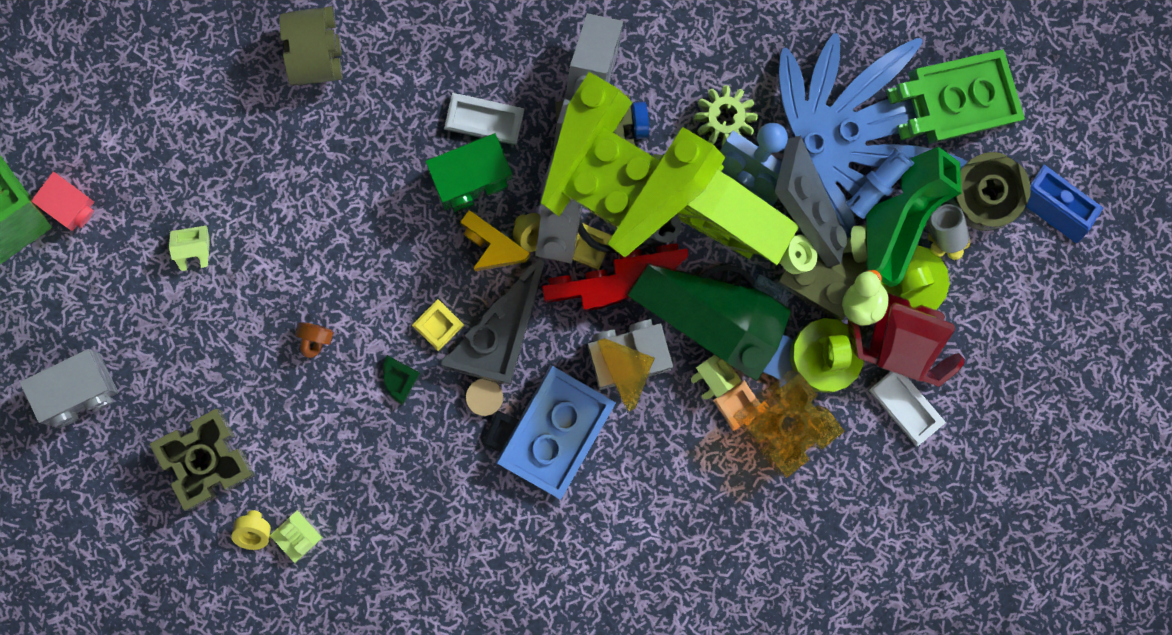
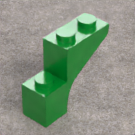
(899, 221)

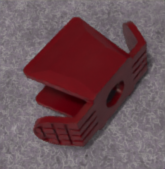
(909, 342)

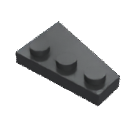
(808, 202)

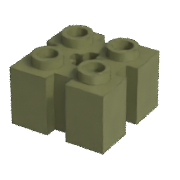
(181, 452)

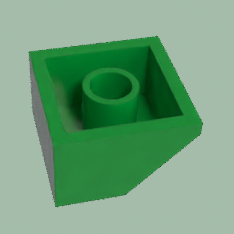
(469, 171)

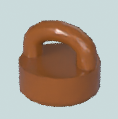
(312, 332)

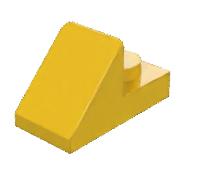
(501, 249)

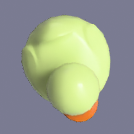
(866, 299)

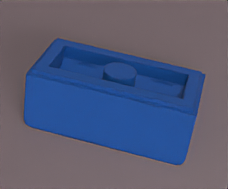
(1062, 204)

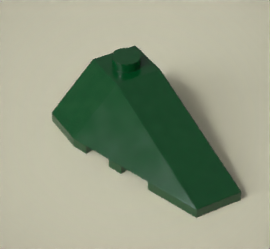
(726, 319)

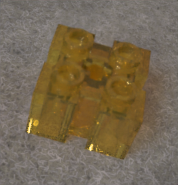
(811, 425)

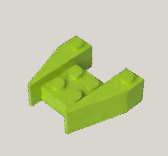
(618, 177)
(738, 219)

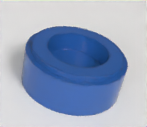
(640, 120)

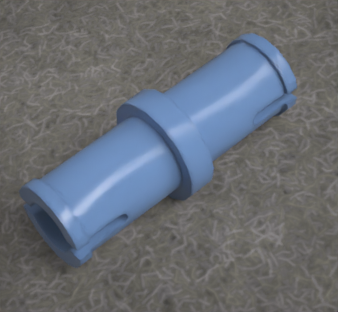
(879, 183)

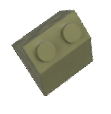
(824, 285)

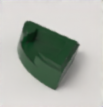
(399, 379)

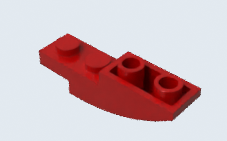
(603, 290)

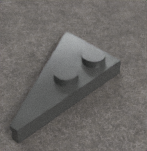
(496, 341)

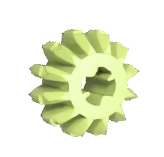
(713, 112)

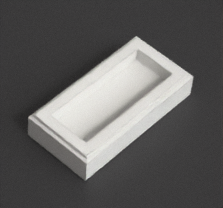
(483, 118)
(907, 407)

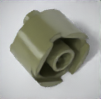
(311, 46)
(1000, 174)

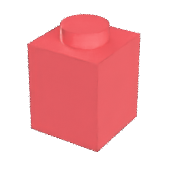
(64, 202)

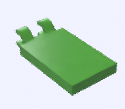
(959, 97)

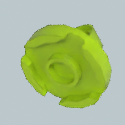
(924, 281)
(825, 356)

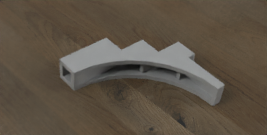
(596, 54)

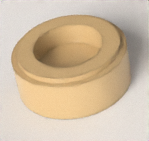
(484, 397)

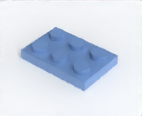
(555, 432)

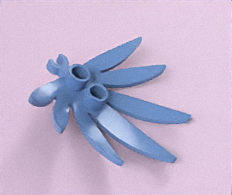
(836, 132)

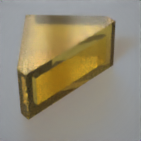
(628, 370)

